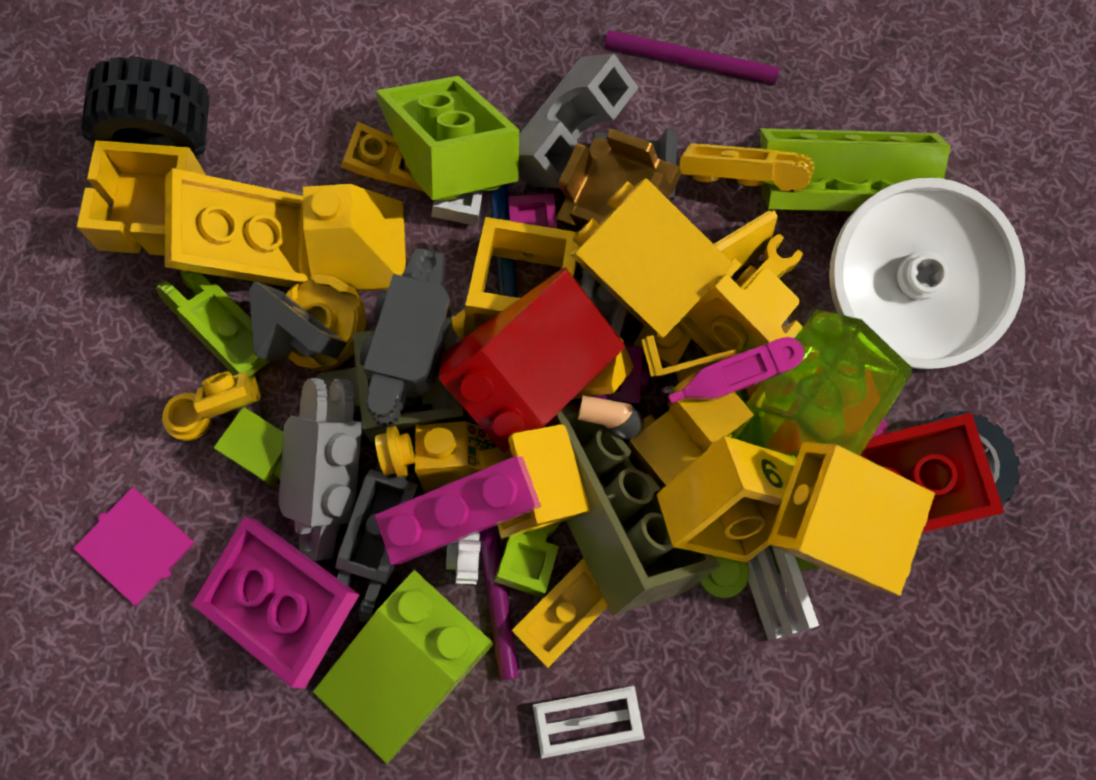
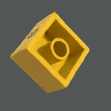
(726, 500)

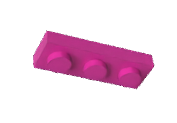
(457, 510)

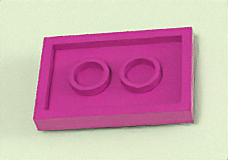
(275, 602)

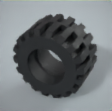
(145, 104)

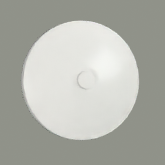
(929, 271)

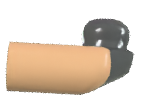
(618, 417)

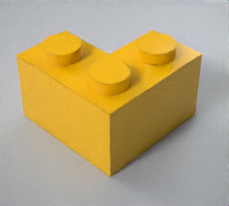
(686, 433)

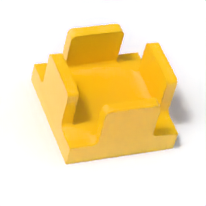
(740, 317)

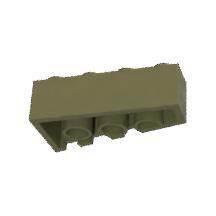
(625, 531)

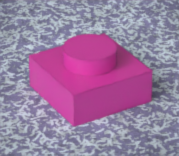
(533, 209)

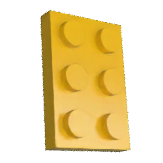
(234, 230)

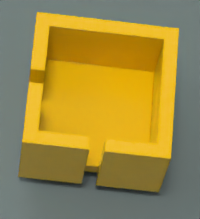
(134, 182)

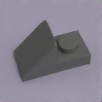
(283, 325)

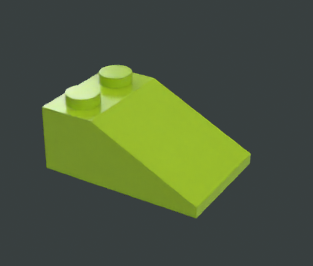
(451, 137)
(402, 666)

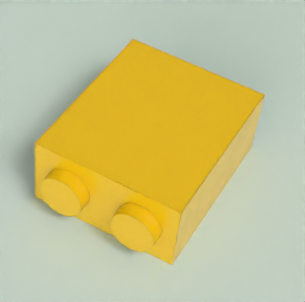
(649, 257)
(851, 517)

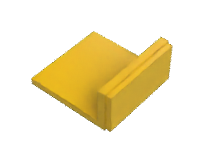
(682, 370)

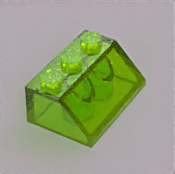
(835, 391)

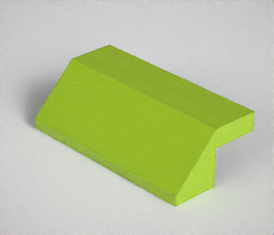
(852, 165)

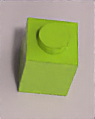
(253, 446)

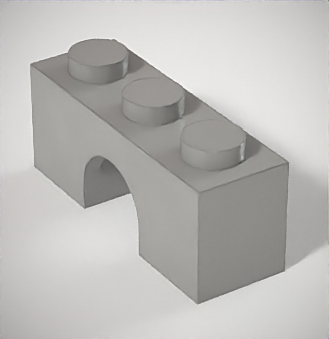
(588, 94)

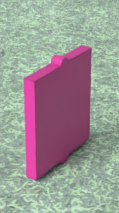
(134, 546)

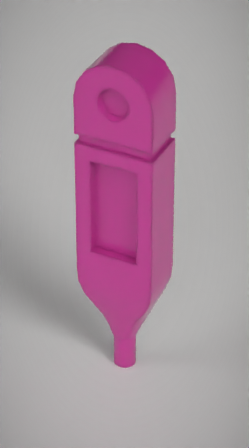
(742, 371)

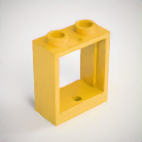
(515, 242)

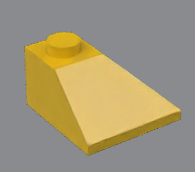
(354, 235)

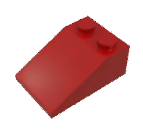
(530, 359)
(946, 460)

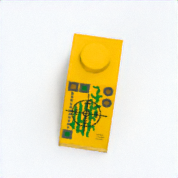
(448, 452)

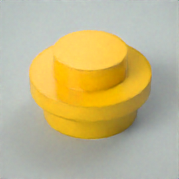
(182, 419)
(394, 452)

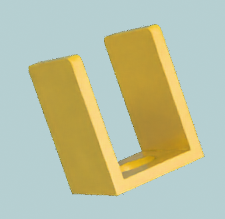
(553, 474)

